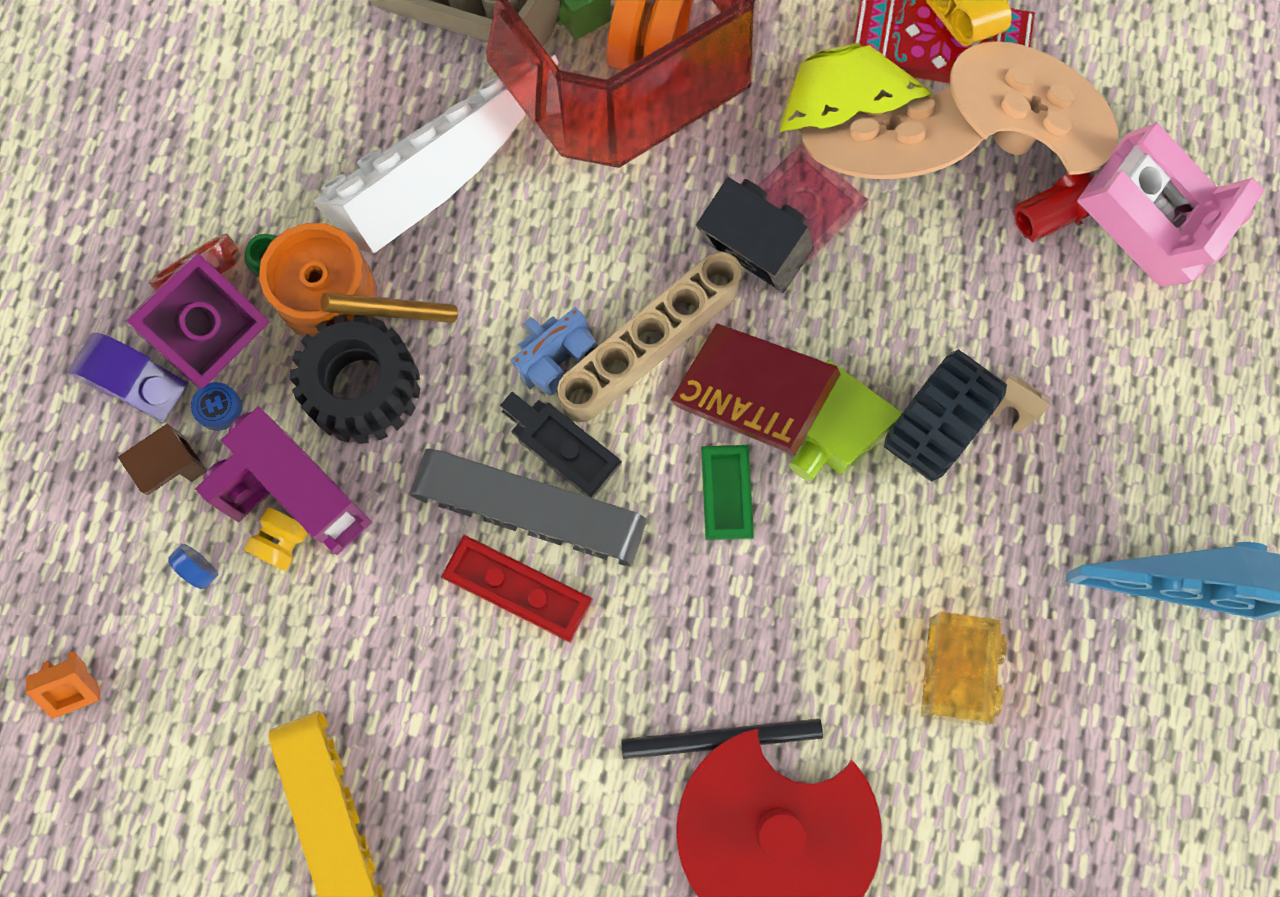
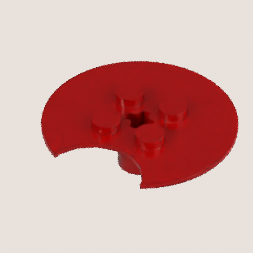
(769, 836)

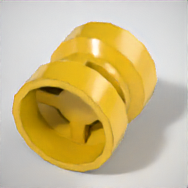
(278, 527)

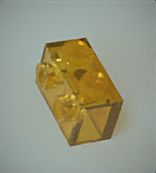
(963, 669)

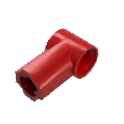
(1053, 207)

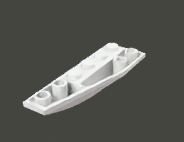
(421, 170)

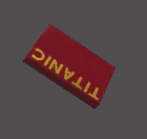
(756, 388)

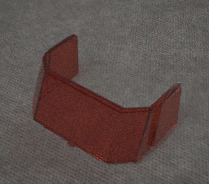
(637, 107)

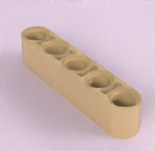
(656, 317)

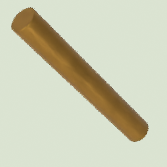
(388, 307)

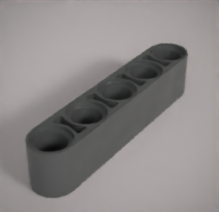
(530, 505)

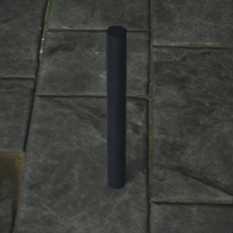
(710, 739)

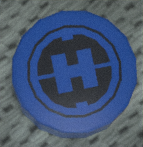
(216, 406)
(192, 566)

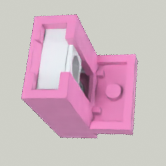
(1166, 206)

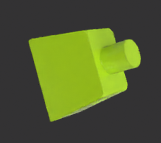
(844, 428)

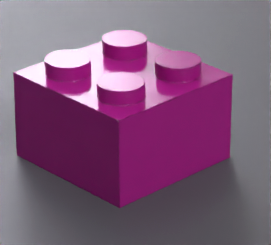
(197, 321)

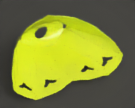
(846, 80)

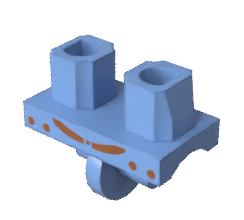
(549, 347)

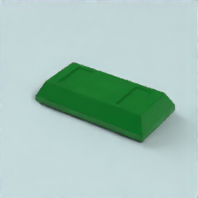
(727, 492)

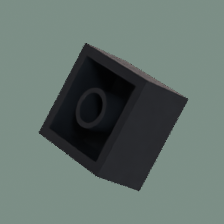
(760, 235)

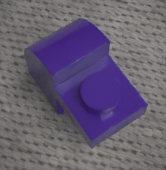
(127, 375)

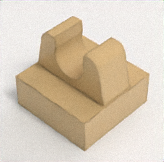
(1025, 399)

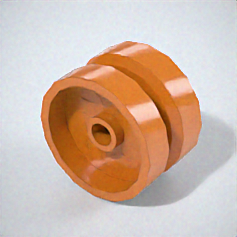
(644, 27)
(304, 266)

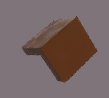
(161, 459)

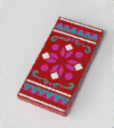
(917, 38)

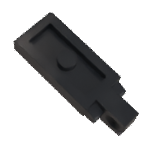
(561, 444)

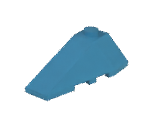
(1225, 580)

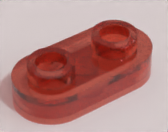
(217, 252)

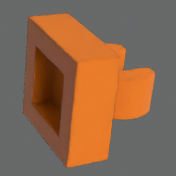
(62, 686)

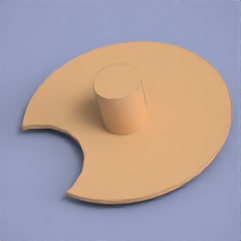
(1033, 96)
(897, 143)

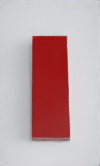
(517, 588)

